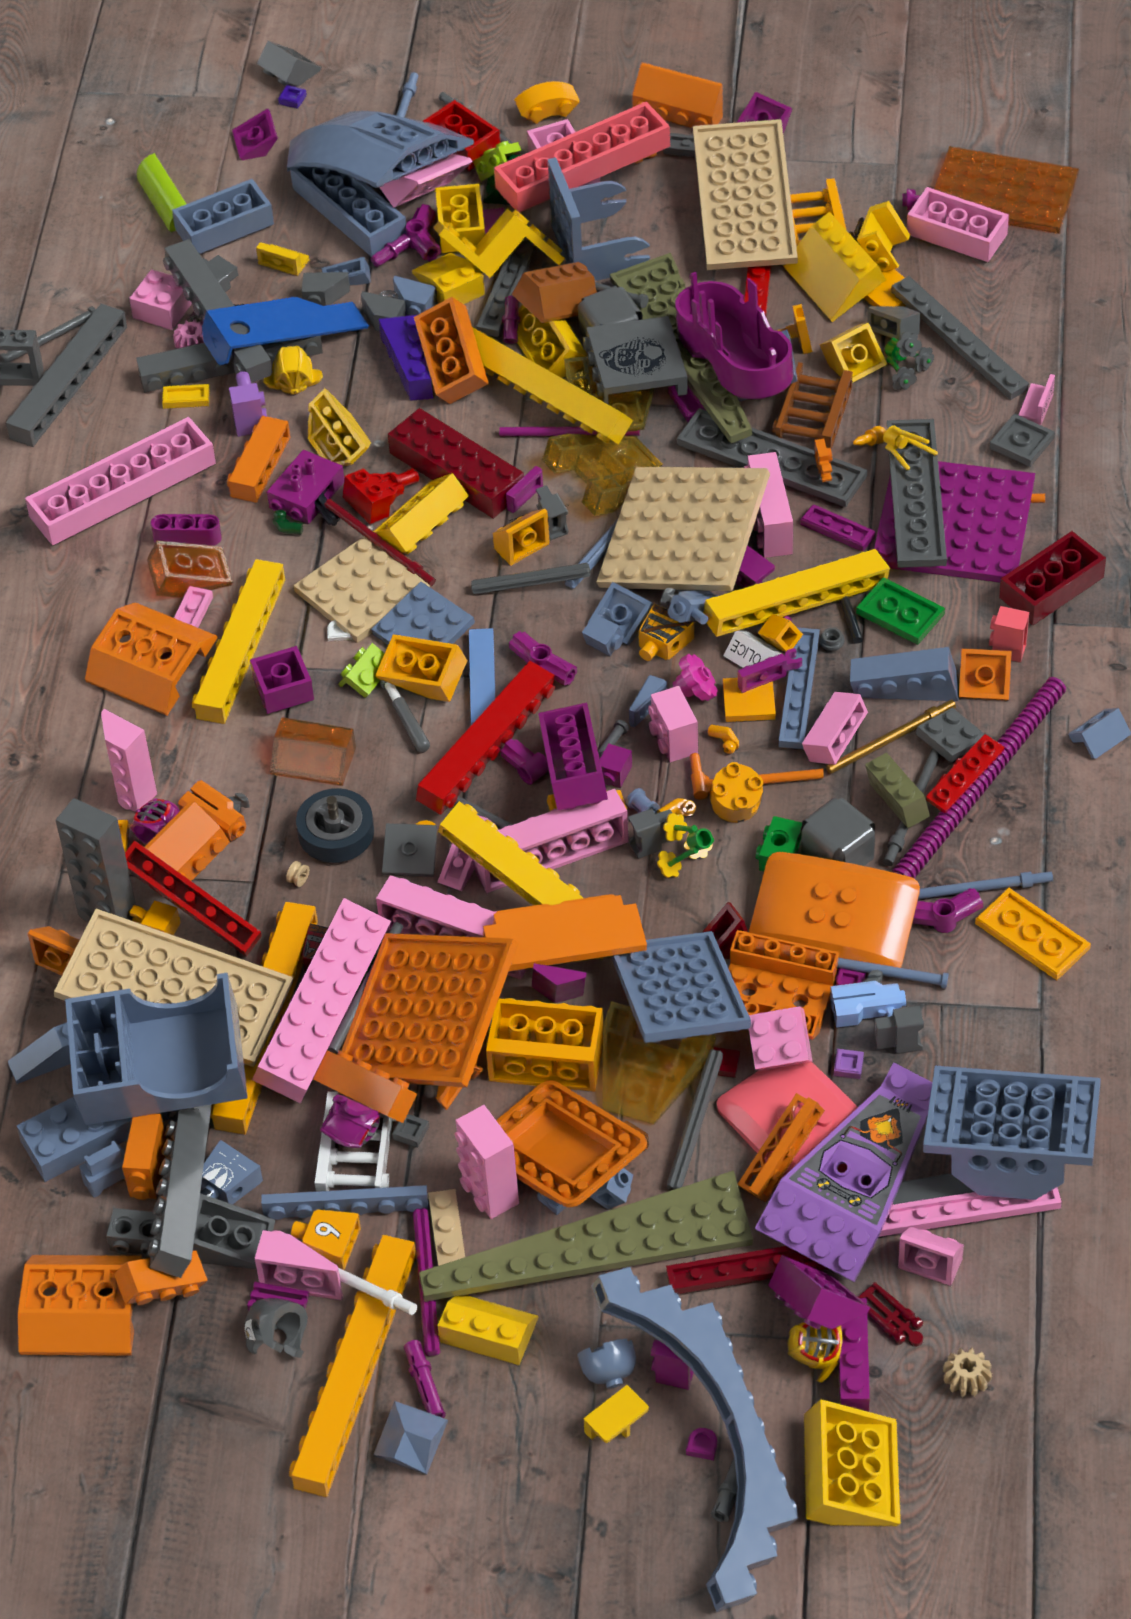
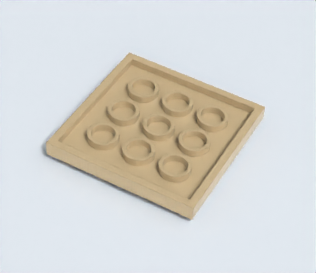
(357, 587)

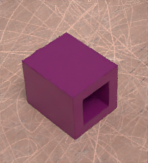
(615, 765)

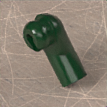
(284, 525)

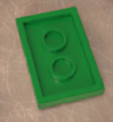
(900, 611)

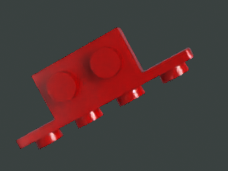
(964, 773)

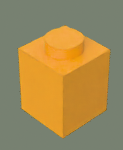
(780, 633)

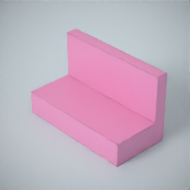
(1038, 401)

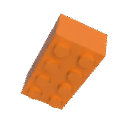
(451, 350)

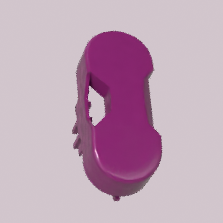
(734, 337)

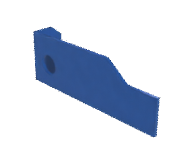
(275, 322)

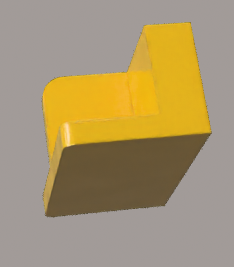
(615, 1415)

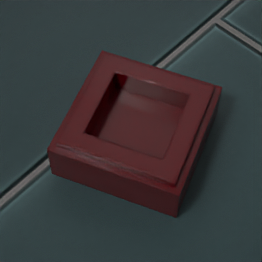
(729, 1062)

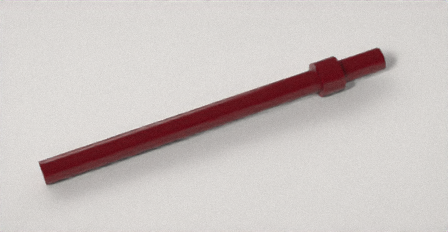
(412, 566)

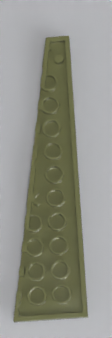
(662, 284)
(659, 1228)

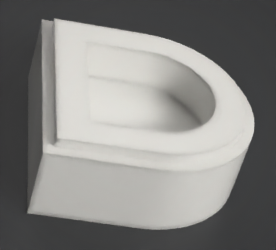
(335, 633)

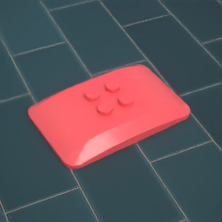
(763, 1097)

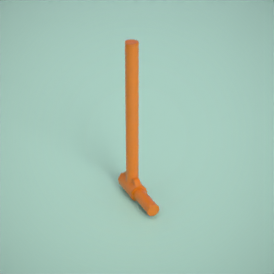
(702, 784)

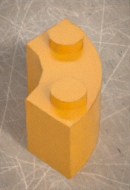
(547, 100)

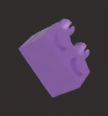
(246, 404)

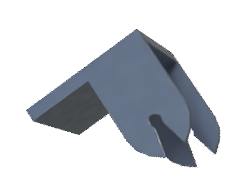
(584, 204)

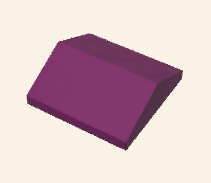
(764, 108)
(255, 136)
(558, 983)

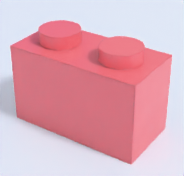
(1010, 632)

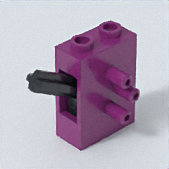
(306, 488)

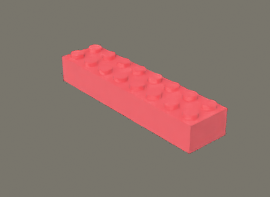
(583, 155)

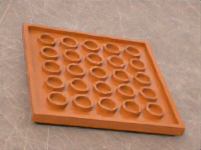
(429, 1006)

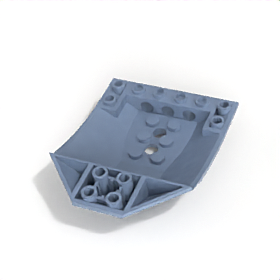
(373, 146)

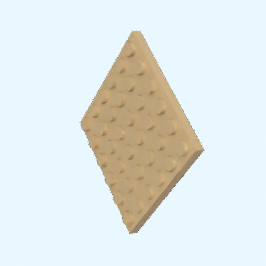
(684, 528)

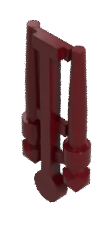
(915, 1337)

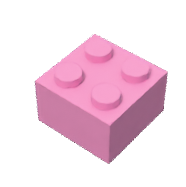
(159, 300)
(673, 724)
(779, 1038)

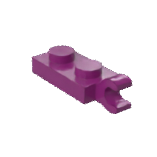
(767, 670)

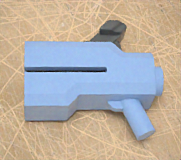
(865, 1000)

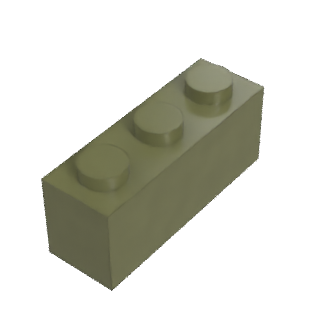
(897, 790)

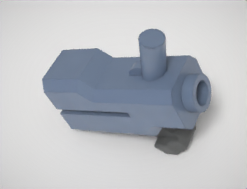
(686, 605)

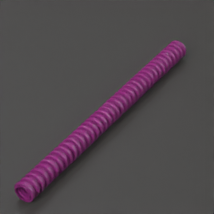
(1012, 740)

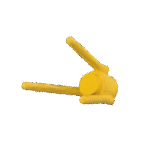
(899, 438)

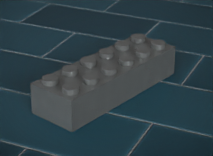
(95, 861)

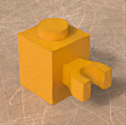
(159, 917)

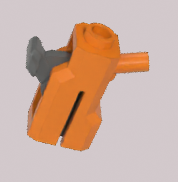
(219, 807)

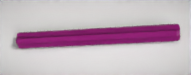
(424, 1262)

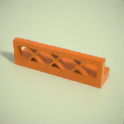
(784, 1150)

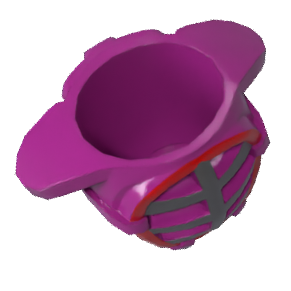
(152, 819)
(350, 1122)

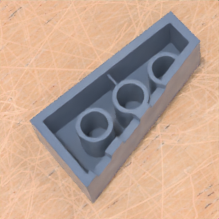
(907, 676)

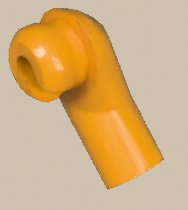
(730, 740)
(680, 806)

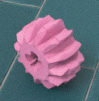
(188, 334)

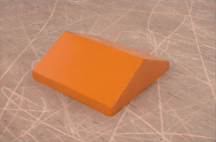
(985, 674)

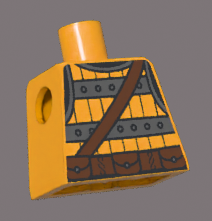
(663, 635)

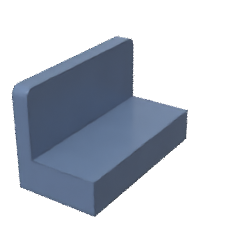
(1101, 732)

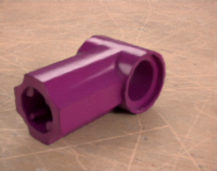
(529, 765)

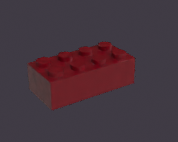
(1052, 577)

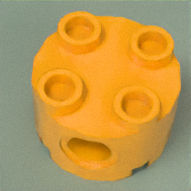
(736, 792)

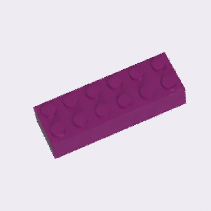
(572, 756)

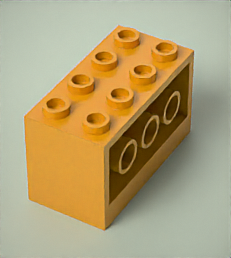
(545, 1043)

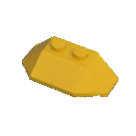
(335, 430)

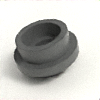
(832, 639)

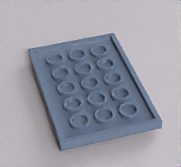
(681, 988)

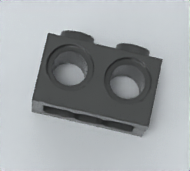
(138, 1226)

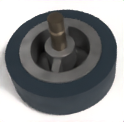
(335, 825)

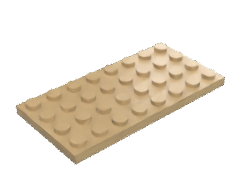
(744, 195)
(171, 970)

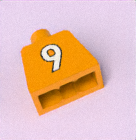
(330, 1234)

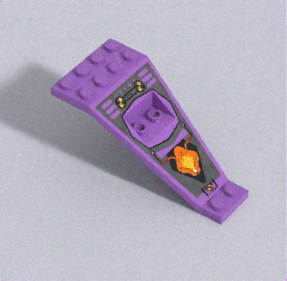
(832, 1212)

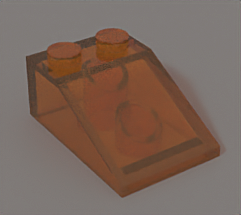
(182, 565)

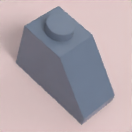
(417, 295)

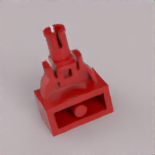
(375, 492)

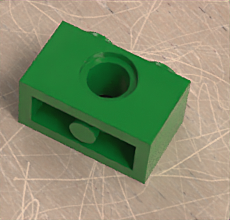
(779, 836)

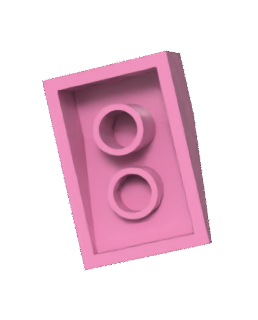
(292, 1264)

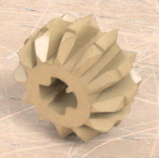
(967, 1372)

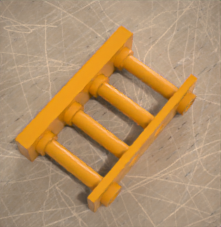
(828, 195)

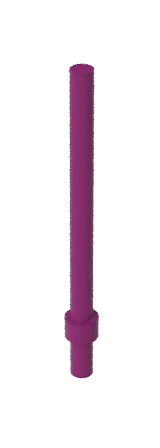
(549, 431)

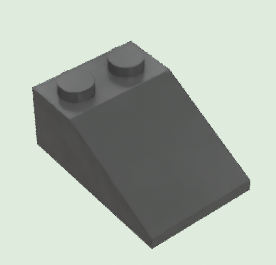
(228, 1233)

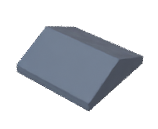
(624, 609)

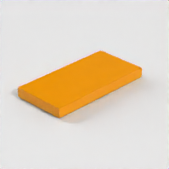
(1032, 933)

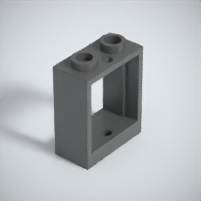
(21, 373)

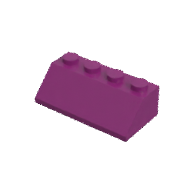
(815, 1295)

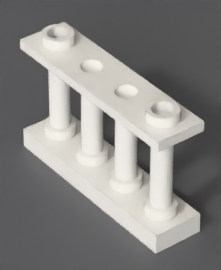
(330, 1155)

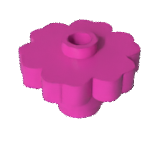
(695, 678)

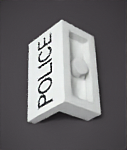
(749, 649)

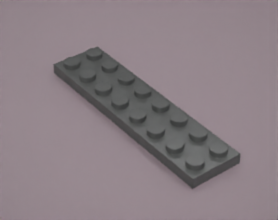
(795, 461)
(917, 500)

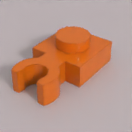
(823, 456)

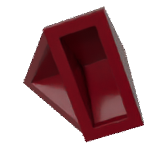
(725, 927)

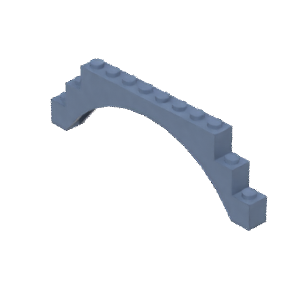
(761, 1488)

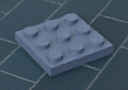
(424, 616)

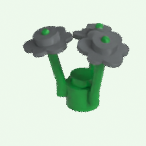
(899, 350)

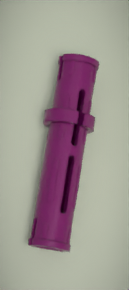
(420, 1370)

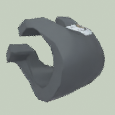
(271, 1314)

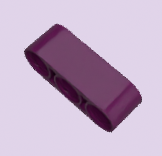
(187, 528)

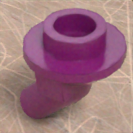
(909, 199)

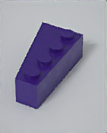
(407, 354)

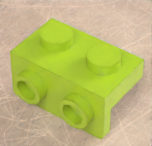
(494, 157)
(362, 673)

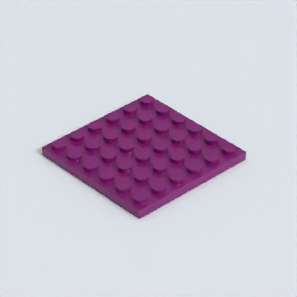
(982, 521)

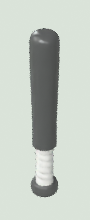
(410, 723)

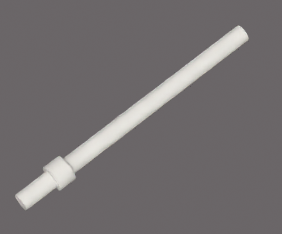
(390, 1298)

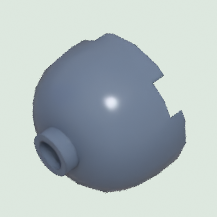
(609, 1362)

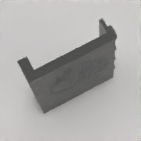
(635, 357)

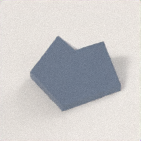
(410, 1437)

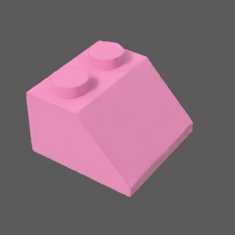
(930, 1255)

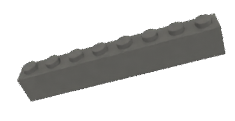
(207, 294)
(197, 363)
(66, 375)
(179, 1190)

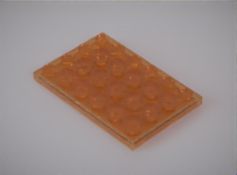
(1027, 190)

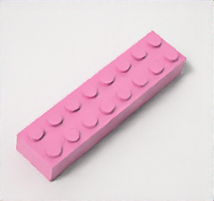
(120, 481)
(321, 1001)

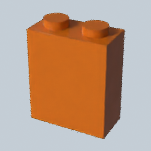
(144, 1156)

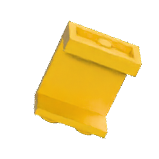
(880, 232)

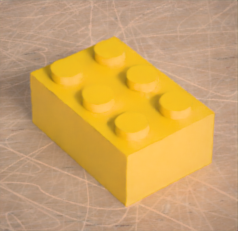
(463, 211)

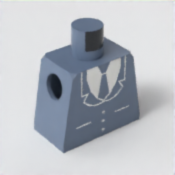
(229, 1174)

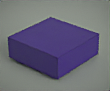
(292, 97)

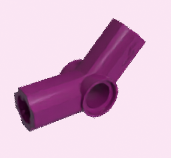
(418, 232)
(946, 912)

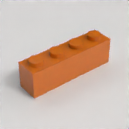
(258, 459)
(365, 1086)

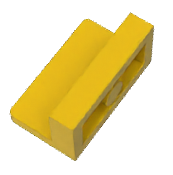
(281, 258)

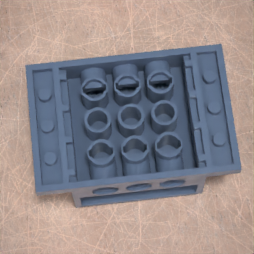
(1011, 1128)

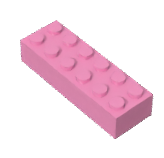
(566, 835)
(432, 913)

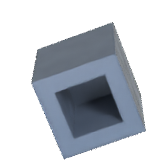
(603, 635)

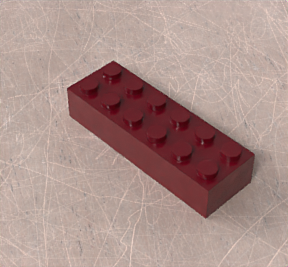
(441, 450)

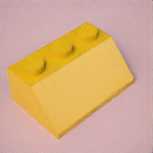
(486, 1328)

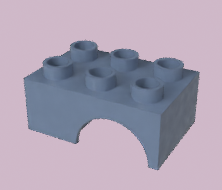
(154, 1056)

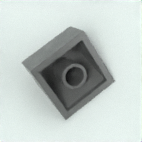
(287, 64)

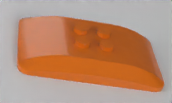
(836, 907)
(567, 1143)

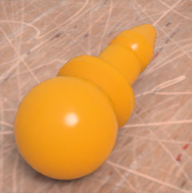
(871, 437)

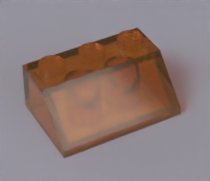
(312, 751)

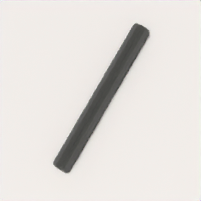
(530, 578)

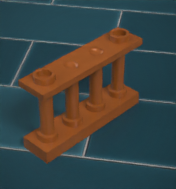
(832, 420)

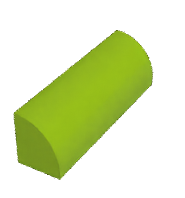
(159, 189)

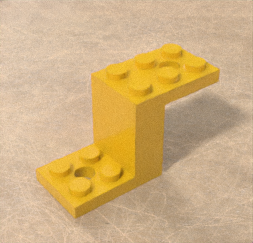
(499, 241)

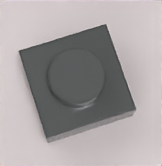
(411, 1131)

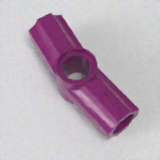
(542, 655)

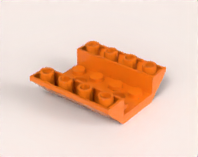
(135, 666)
(782, 975)
(75, 1316)

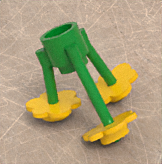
(697, 844)

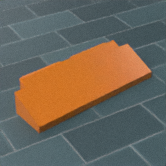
(569, 930)

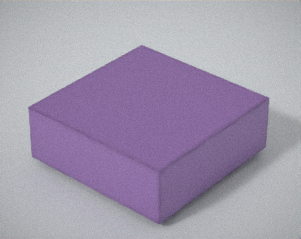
(848, 1063)

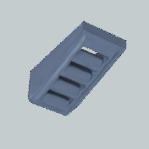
(357, 269)
(639, 707)

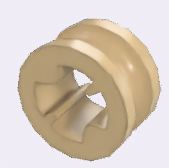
(297, 873)

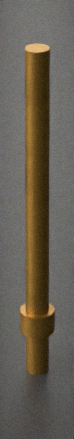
(890, 736)

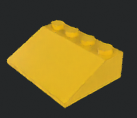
(834, 268)
(850, 1466)

